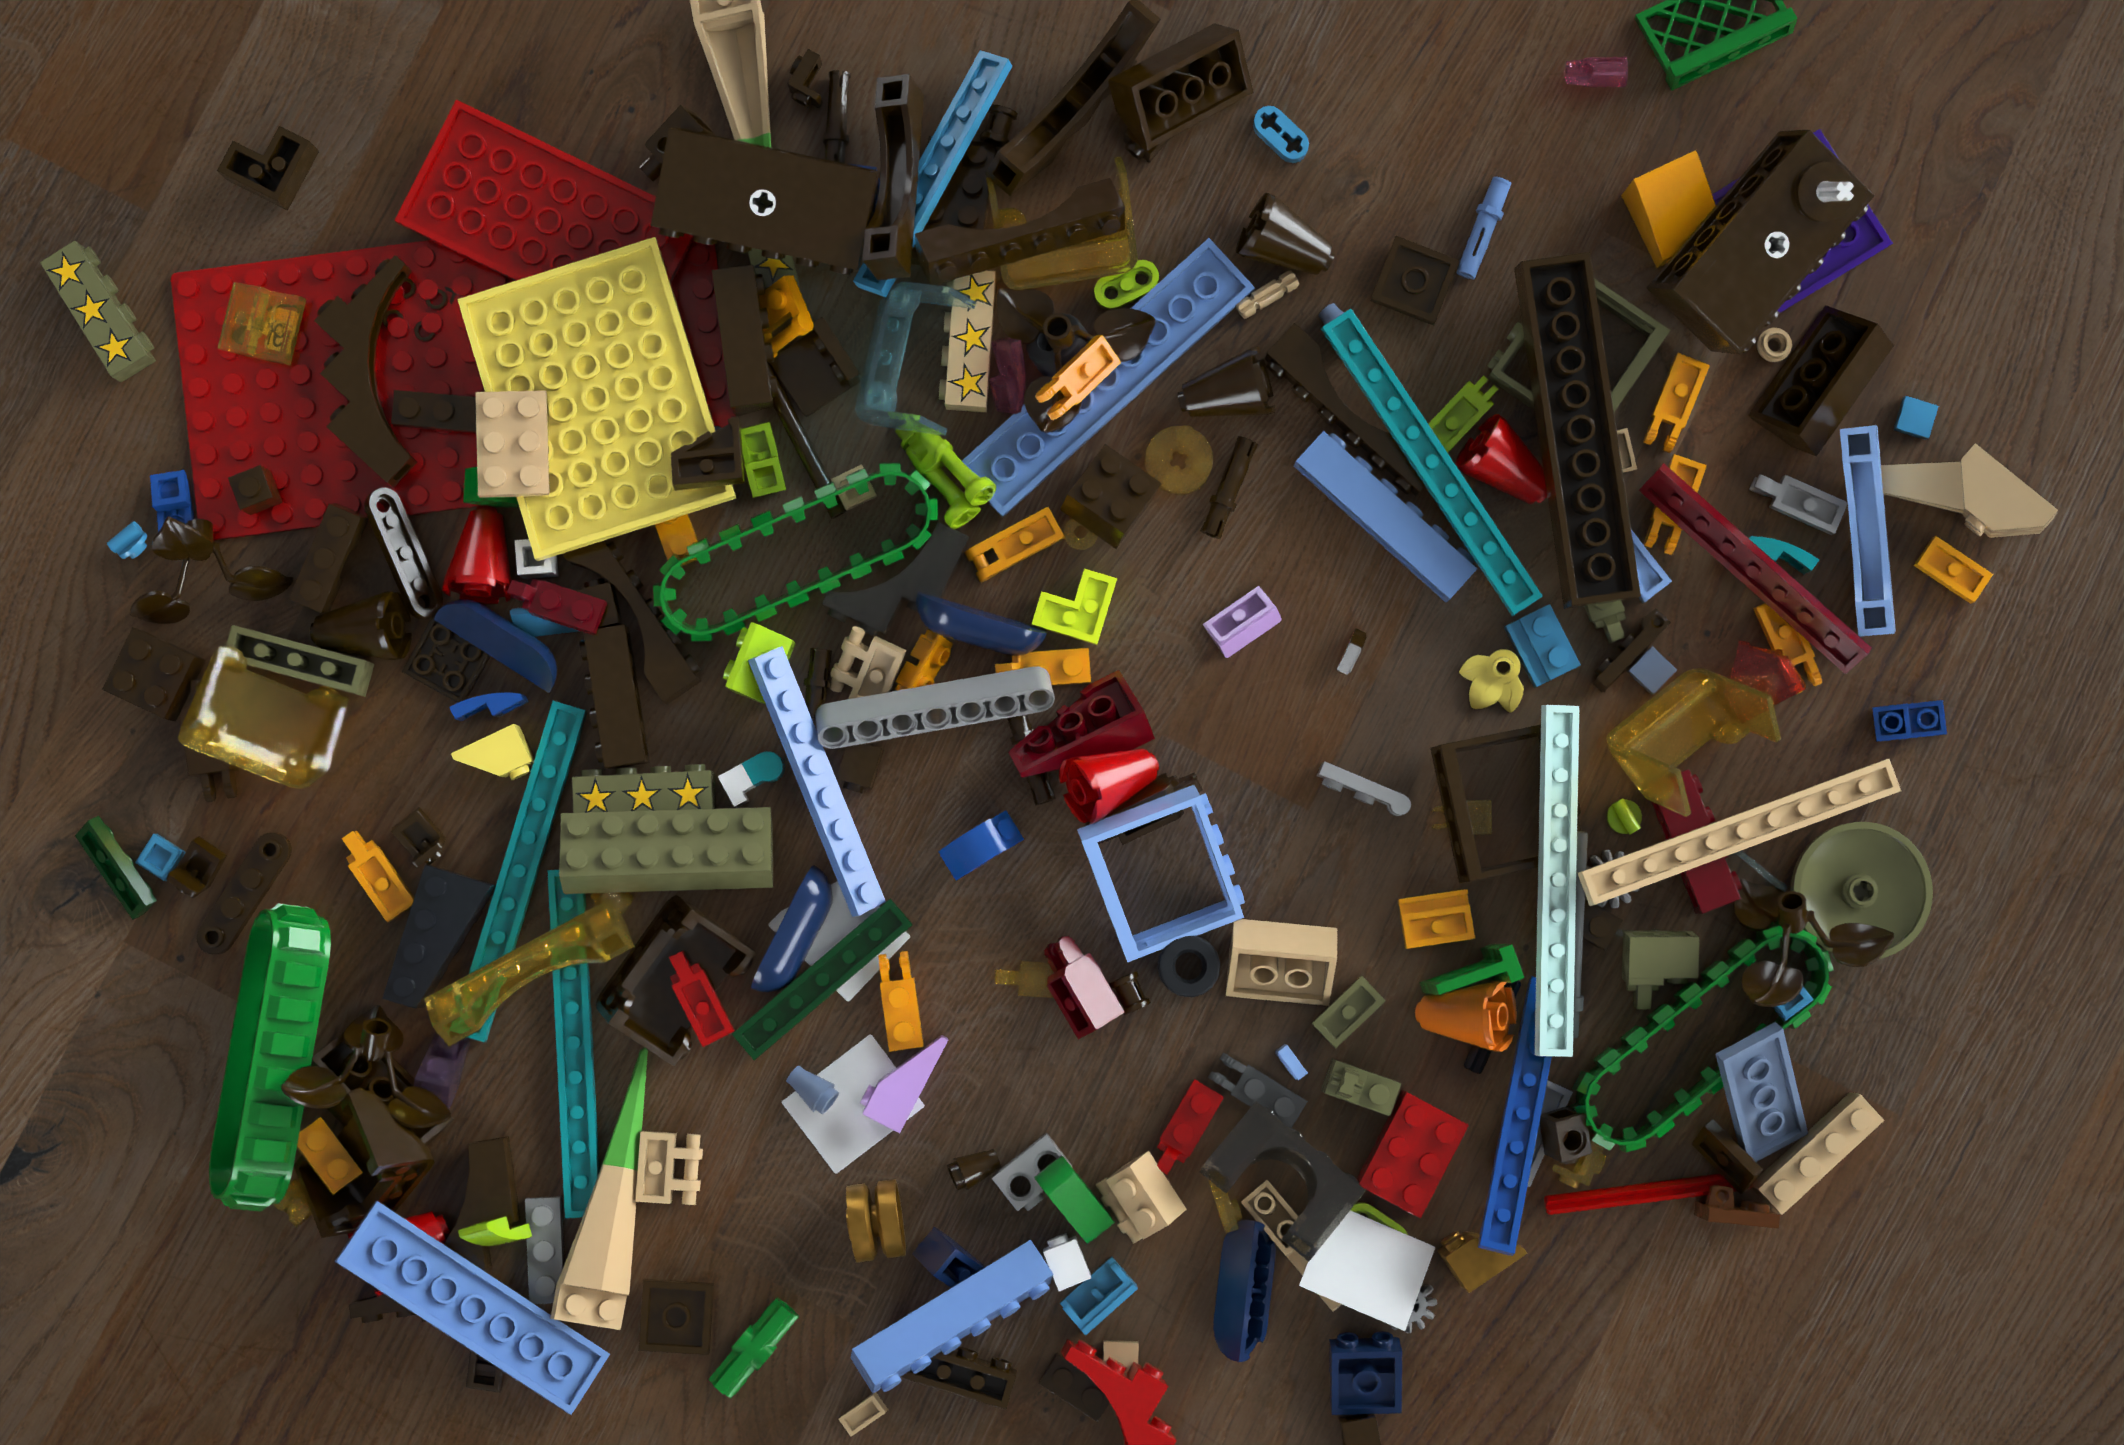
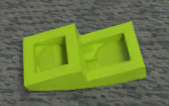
(761, 460)
(494, 1232)

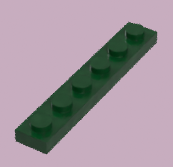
(822, 979)

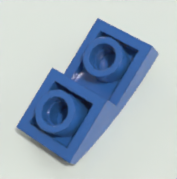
(1909, 720)

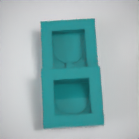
(1793, 555)

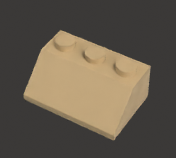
(1281, 962)

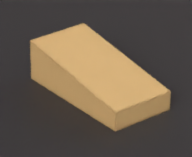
(1626, 452)
(863, 1414)

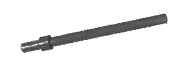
(1582, 840)

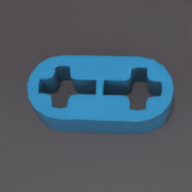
(1286, 128)

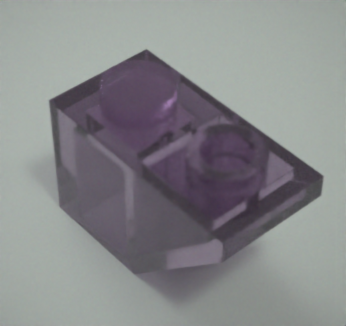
(443, 1068)

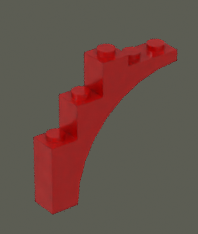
(1131, 1394)

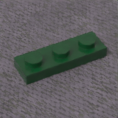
(116, 867)

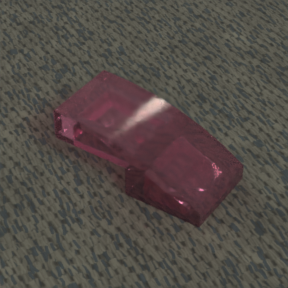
(1009, 385)

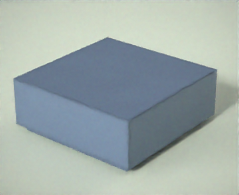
(1652, 670)

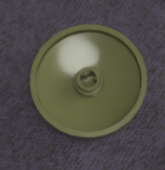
(1866, 878)

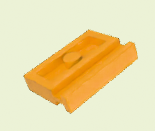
(1436, 919)

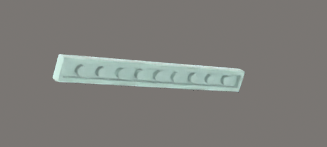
(1557, 880)

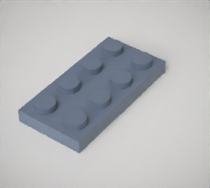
(1762, 1092)

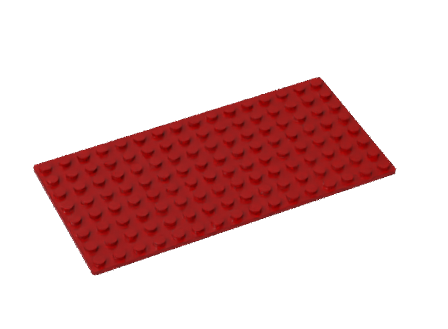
(277, 414)

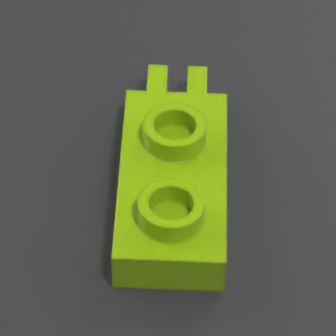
(1462, 413)

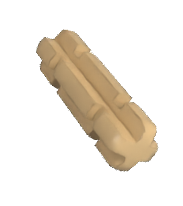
(1267, 294)

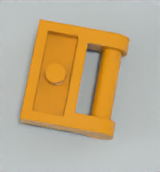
(783, 302)

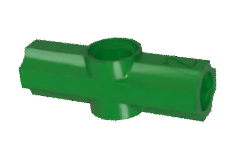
(753, 1347)

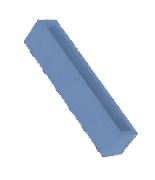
(1385, 516)
(951, 1317)

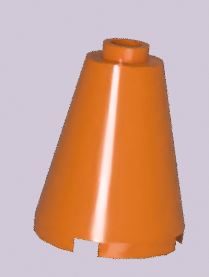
(1471, 1015)

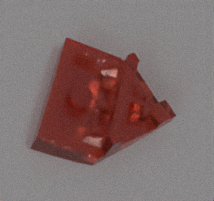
(1766, 671)

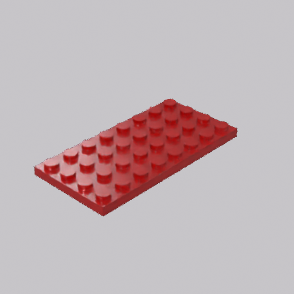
(524, 201)

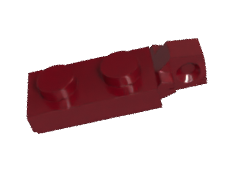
(559, 604)

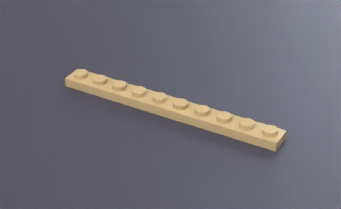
(1738, 832)

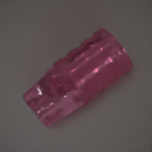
(1597, 72)

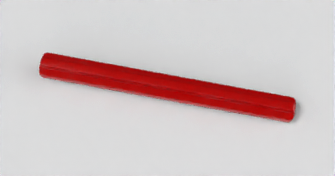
(1632, 1194)

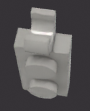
(1802, 502)

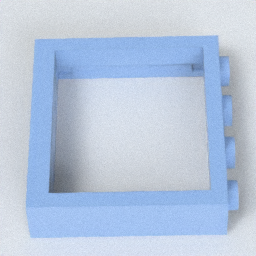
(1190, 924)

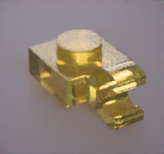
(1031, 978)

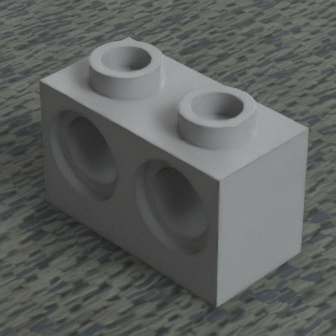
(1026, 1165)

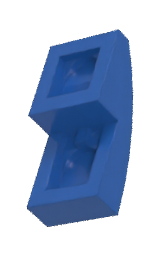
(171, 497)
(498, 704)

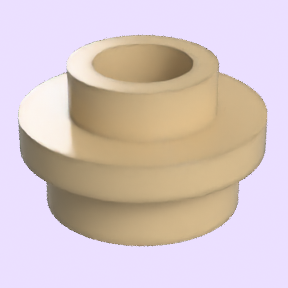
(1783, 340)

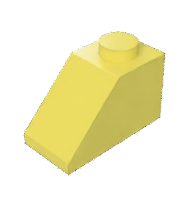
(500, 753)

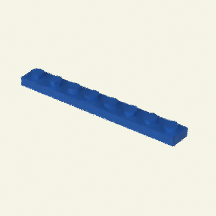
(1516, 1138)

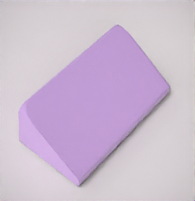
(1242, 622)

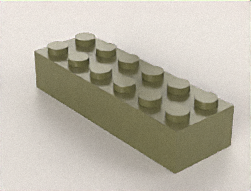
(666, 850)

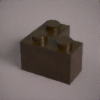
(276, 173)

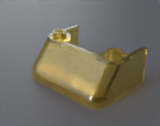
(1083, 261)
(1681, 721)

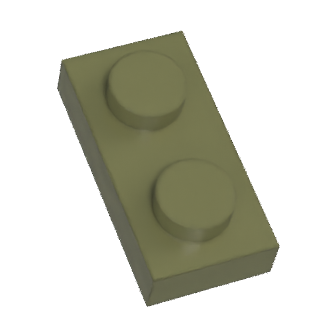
(1348, 1012)

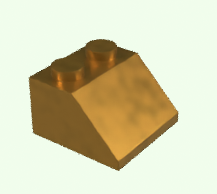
(1472, 1264)

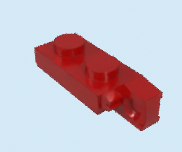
(699, 1000)
(1187, 1124)

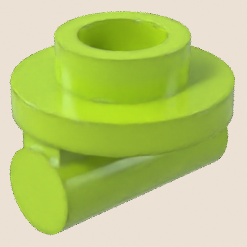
(1624, 816)

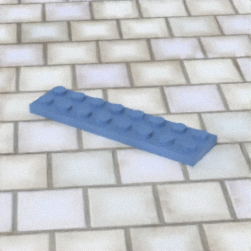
(472, 1307)

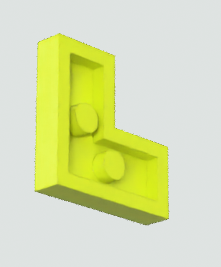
(1078, 618)

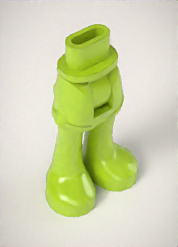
(928, 456)

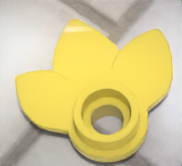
(1490, 684)

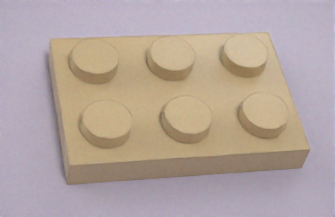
(512, 444)

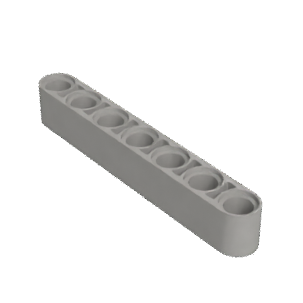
(934, 707)

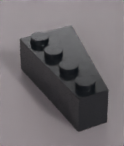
(435, 931)

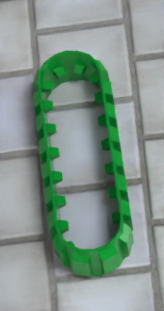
(796, 594)
(1662, 1017)
(268, 1042)

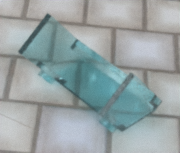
(886, 352)

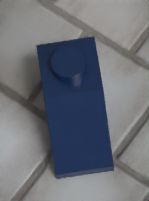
(946, 1258)

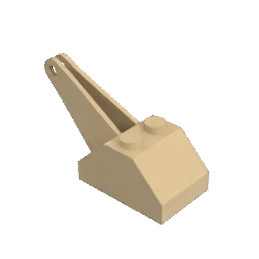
(1978, 488)

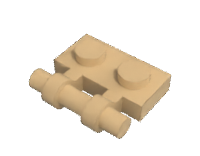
(877, 671)
(657, 1165)

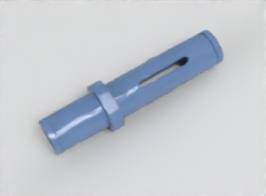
(1488, 214)

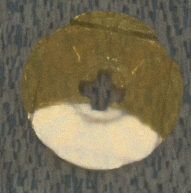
(1185, 441)

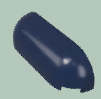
(978, 626)
(500, 640)
(795, 933)
(1244, 1290)

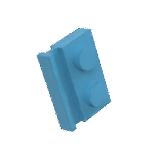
(1542, 646)

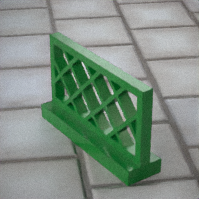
(1720, 51)
(1499, 964)

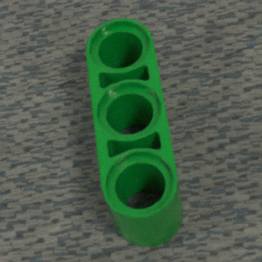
(1074, 1199)

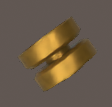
(870, 1220)

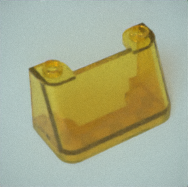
(263, 722)

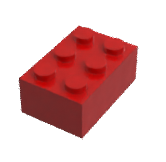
(1411, 1154)

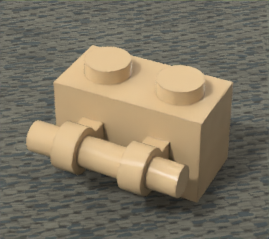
(1141, 1198)

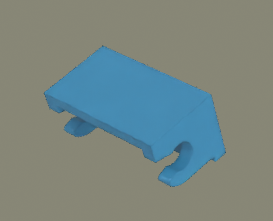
(1099, 1295)

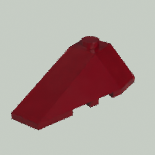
(1099, 722)

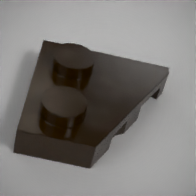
(710, 460)

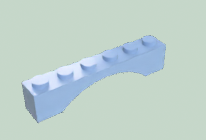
(1868, 530)

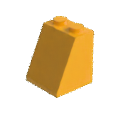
(1669, 205)

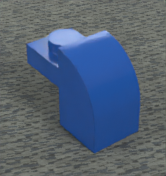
(980, 845)

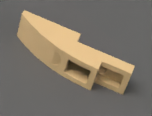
(1274, 1212)

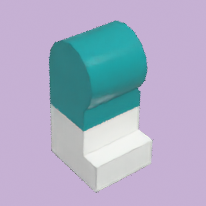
(750, 774)

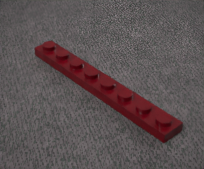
(1755, 569)

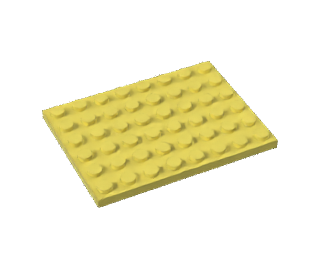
(616, 386)

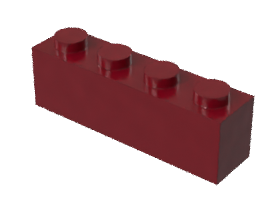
(1711, 883)

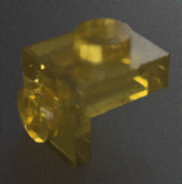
(1584, 1168)

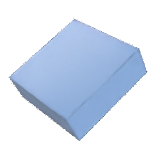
(1291, 1062)

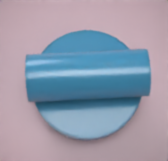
(129, 541)

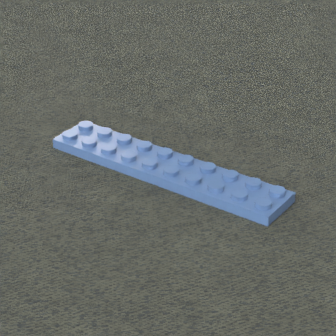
(1184, 309)

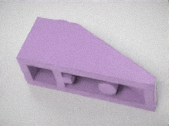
(899, 1090)

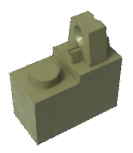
(1655, 956)
(1360, 1087)

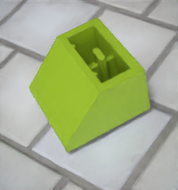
(753, 643)

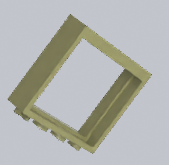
(1619, 307)

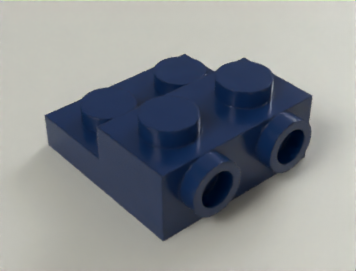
(1365, 1374)

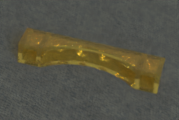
(469, 1002)

